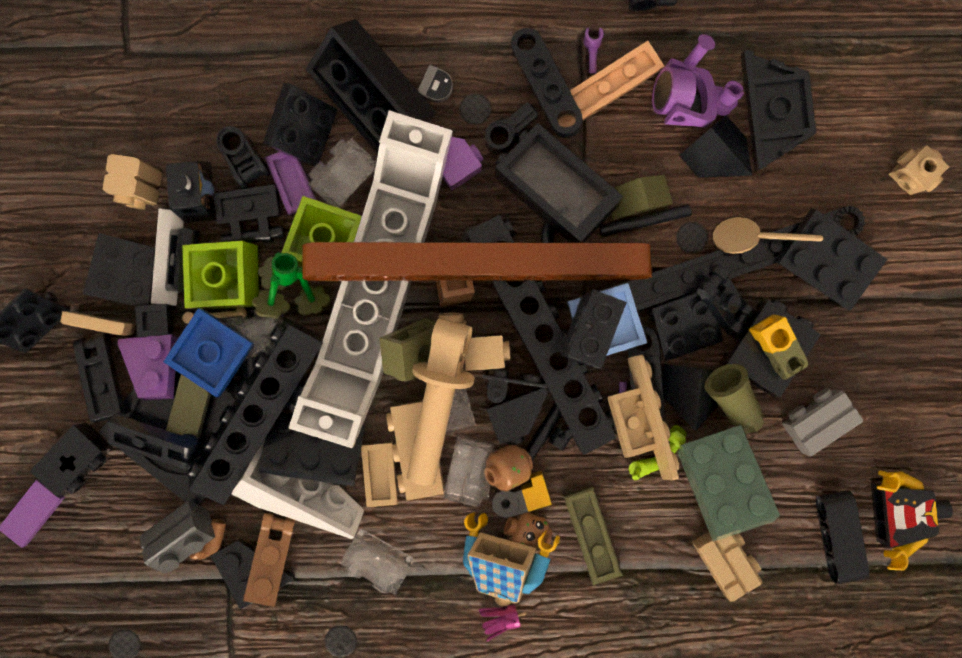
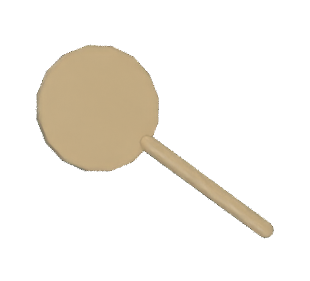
(742, 234)

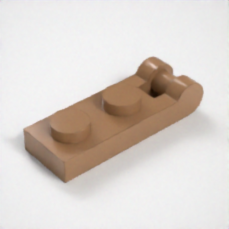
(269, 561)

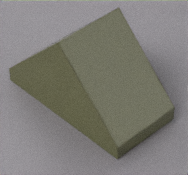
(642, 196)

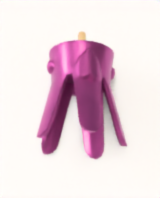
(507, 620)

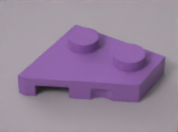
(146, 368)

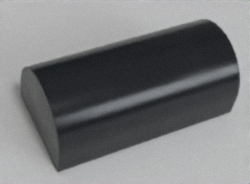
(174, 270)

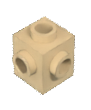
(919, 170)

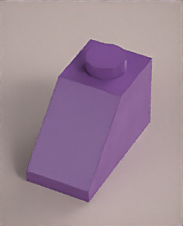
(461, 163)

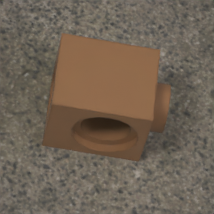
(454, 292)

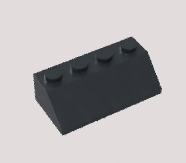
(364, 81)

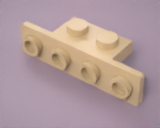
(640, 421)

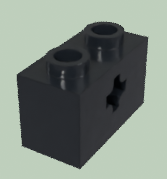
(57, 466)

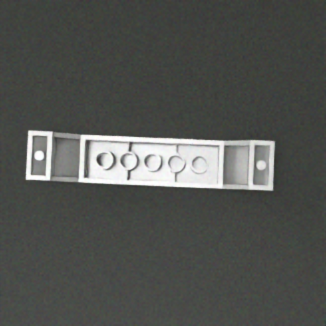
(396, 210)

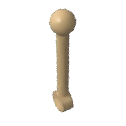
(239, 312)

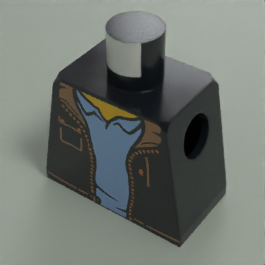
(191, 188)

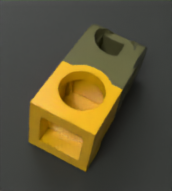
(780, 345)

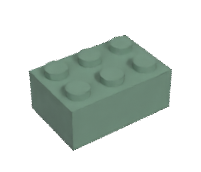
(727, 483)

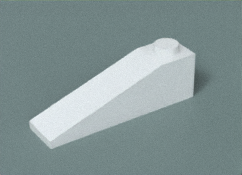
(300, 499)

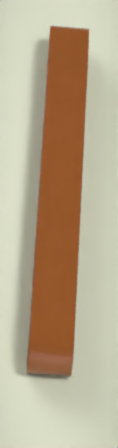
(474, 261)

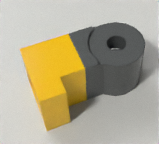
(522, 498)

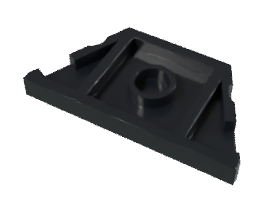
(777, 107)

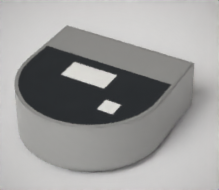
(436, 85)

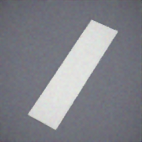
(166, 221)

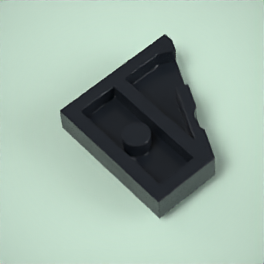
(235, 565)

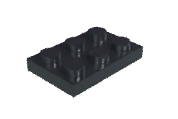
(836, 265)
(307, 456)

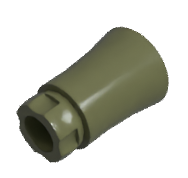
(734, 394)

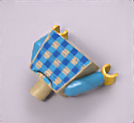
(503, 566)

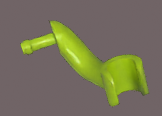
(646, 466)

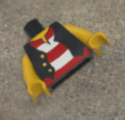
(905, 515)

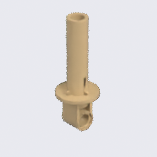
(443, 375)

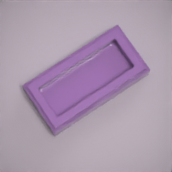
(290, 180)
(30, 514)

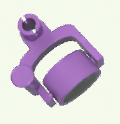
(676, 90)

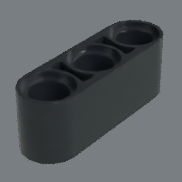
(842, 537)

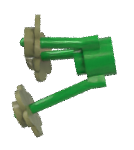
(276, 275)

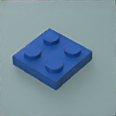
(209, 352)

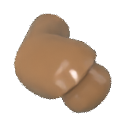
(215, 544)

